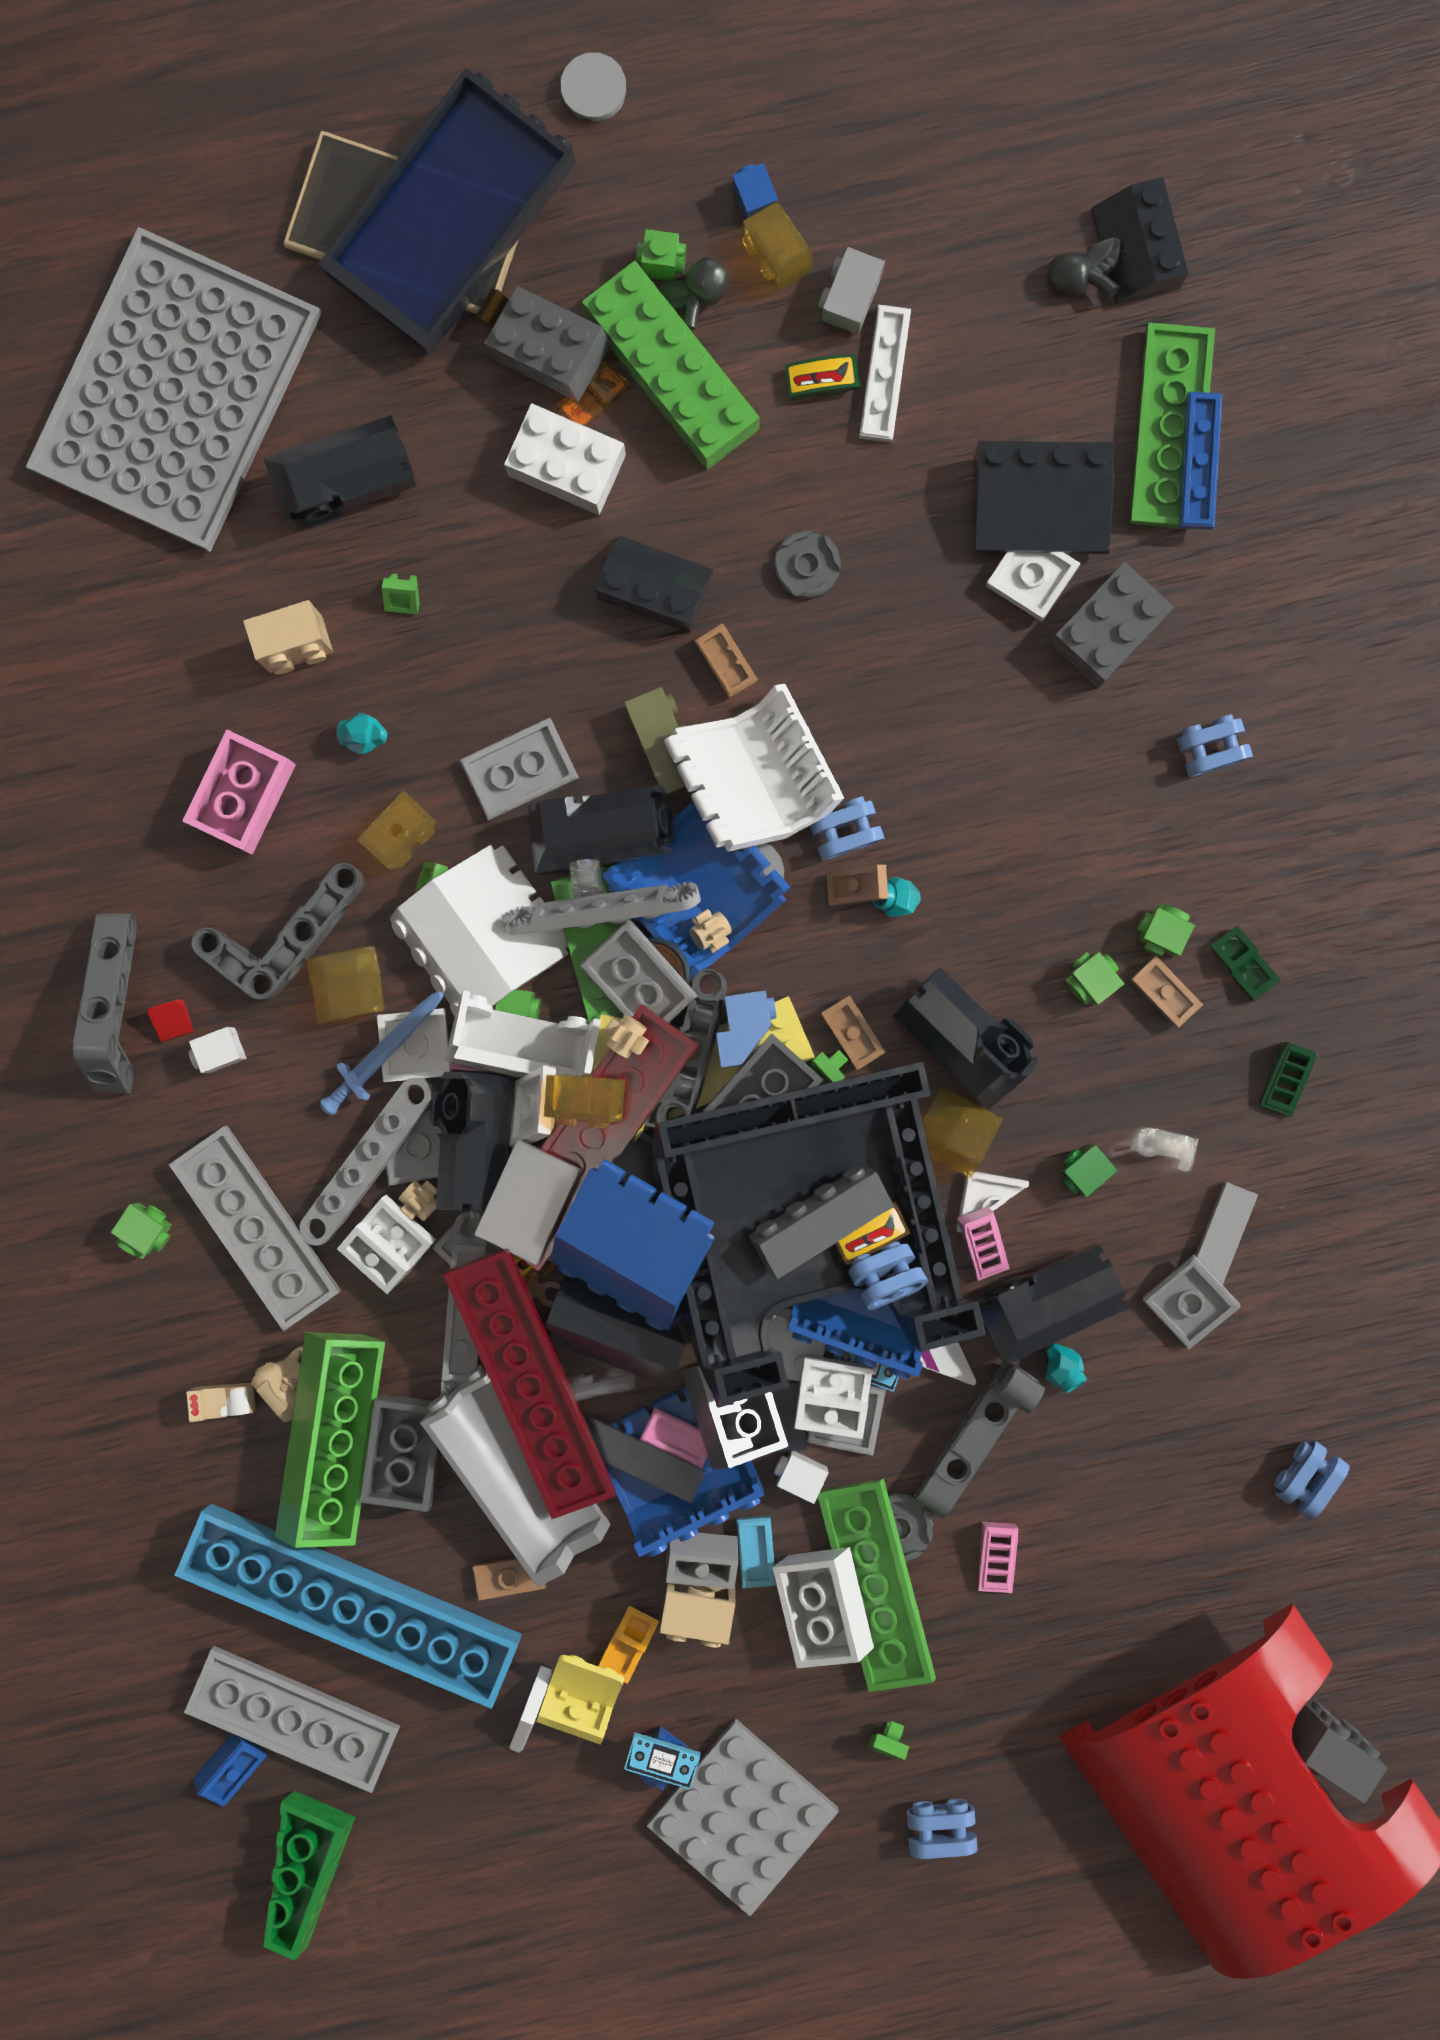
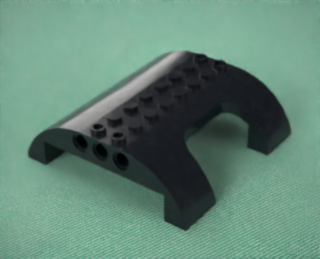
(775, 1151)

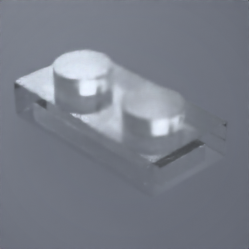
(615, 1381)

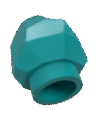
(361, 733)
(901, 900)
(1064, 1368)

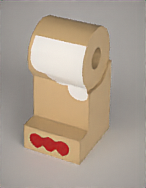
(220, 1401)

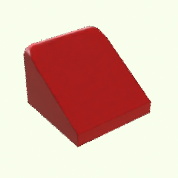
(171, 1020)

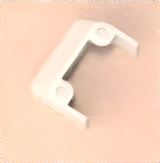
(519, 1043)

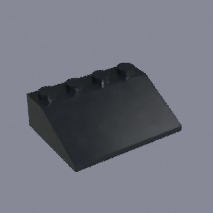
(1043, 497)

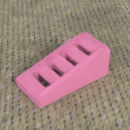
(975, 1220)
(995, 1529)

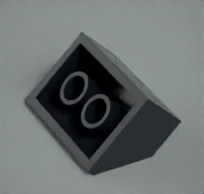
(1150, 244)
(653, 583)

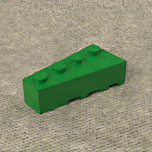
(306, 1861)

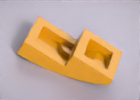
(629, 1642)

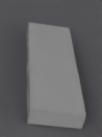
(1225, 1229)

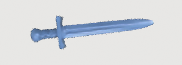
(368, 1066)

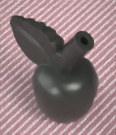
(1073, 271)
(703, 283)

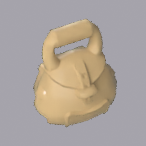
(279, 1383)

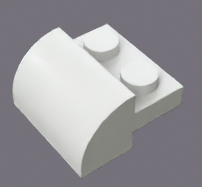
(386, 1244)
(833, 1396)

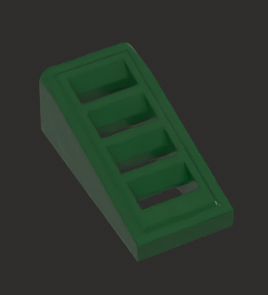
(1308, 1060)

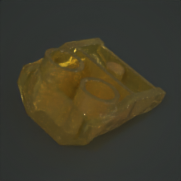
(346, 984)
(959, 1131)

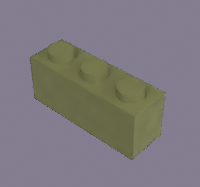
(653, 723)

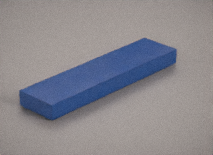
(1200, 460)

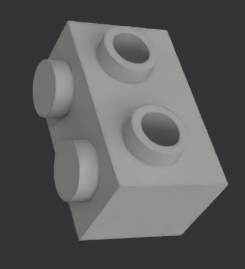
(852, 290)
(703, 1561)

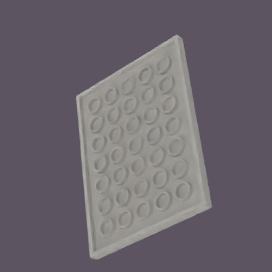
(174, 389)

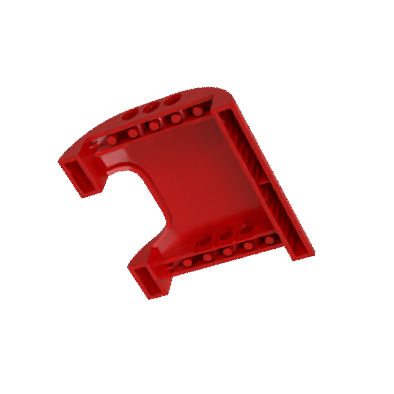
(1239, 1821)

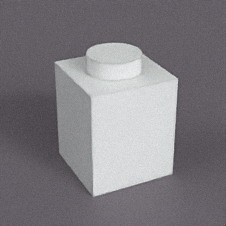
(216, 1050)
(800, 1475)

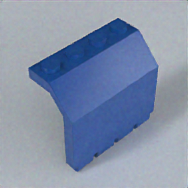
(726, 883)
(631, 1244)
(849, 1326)
(663, 1517)

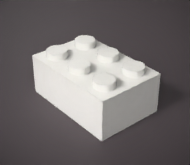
(565, 459)
(823, 1608)

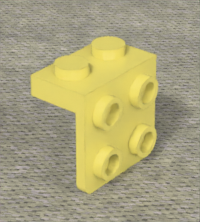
(580, 1698)

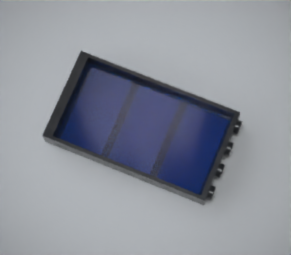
(448, 211)

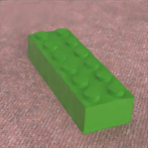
(671, 365)
(329, 1439)

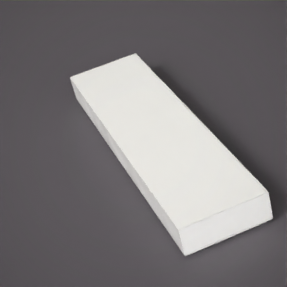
(885, 373)

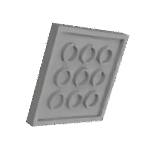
(743, 1817)

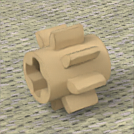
(710, 931)
(626, 1036)
(419, 1200)

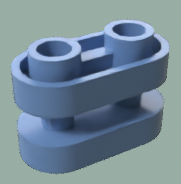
(1225, 730)
(856, 812)
(892, 1259)
(1292, 1482)
(928, 1817)

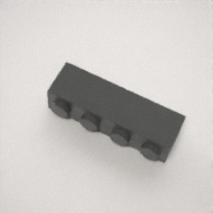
(820, 1220)

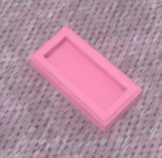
(675, 1437)

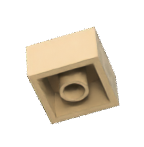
(288, 637)
(698, 1614)

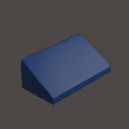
(228, 1769)

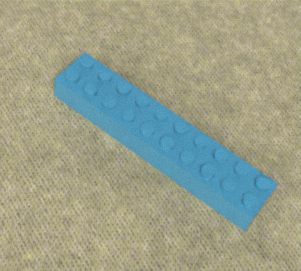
(349, 1605)

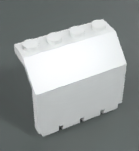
(755, 773)
(460, 932)

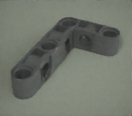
(288, 952)
(104, 992)
(701, 1026)
(977, 1436)

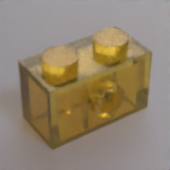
(777, 245)
(398, 832)
(584, 1098)

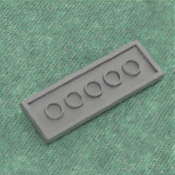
(255, 1228)
(292, 1719)

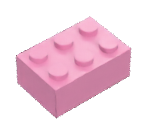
(239, 792)

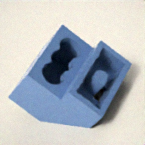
(748, 1022)

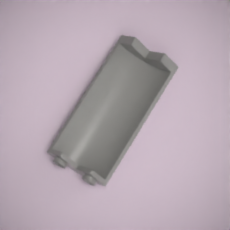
(487, 1458)

